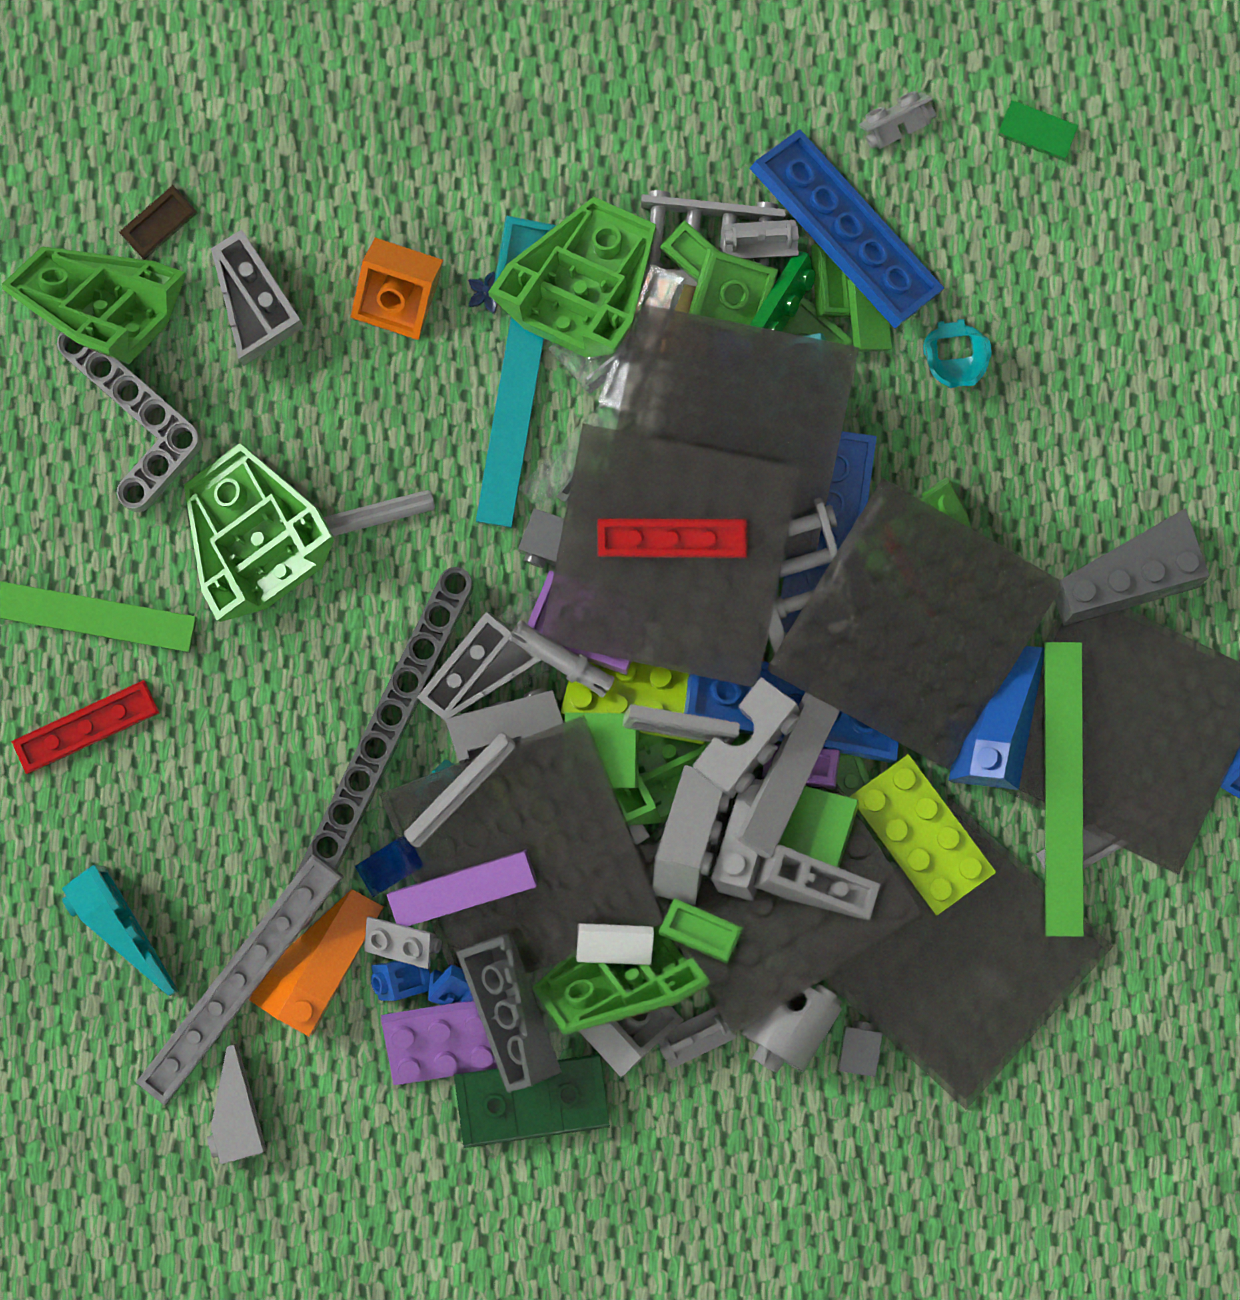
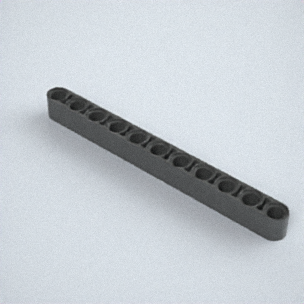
(390, 734)

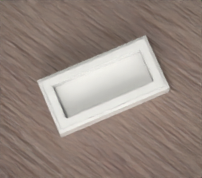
(614, 944)

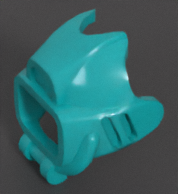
(963, 370)

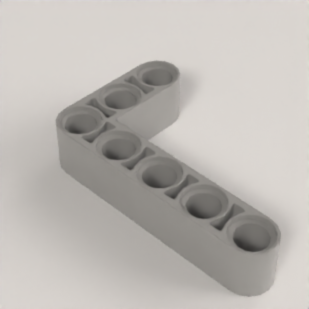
(139, 409)

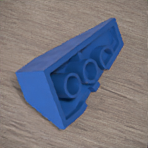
(999, 740)

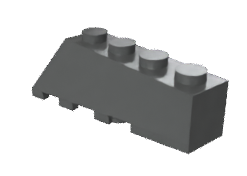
(509, 1012)

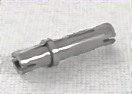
(561, 658)

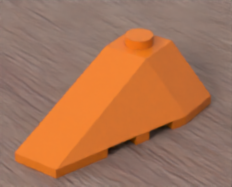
(316, 964)

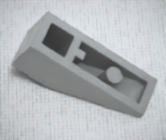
(816, 883)
(235, 1119)

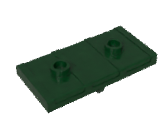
(552, 1107)

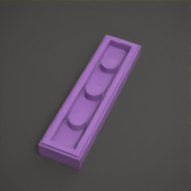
(462, 889)

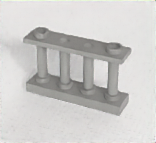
(662, 201)
(823, 518)

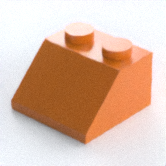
(396, 288)

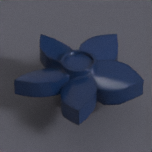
(482, 293)

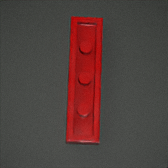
(672, 537)
(85, 727)

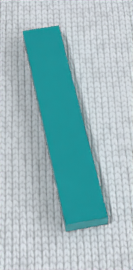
(510, 427)

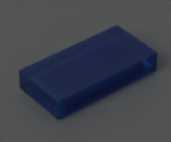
(389, 866)

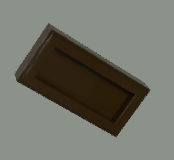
(158, 222)

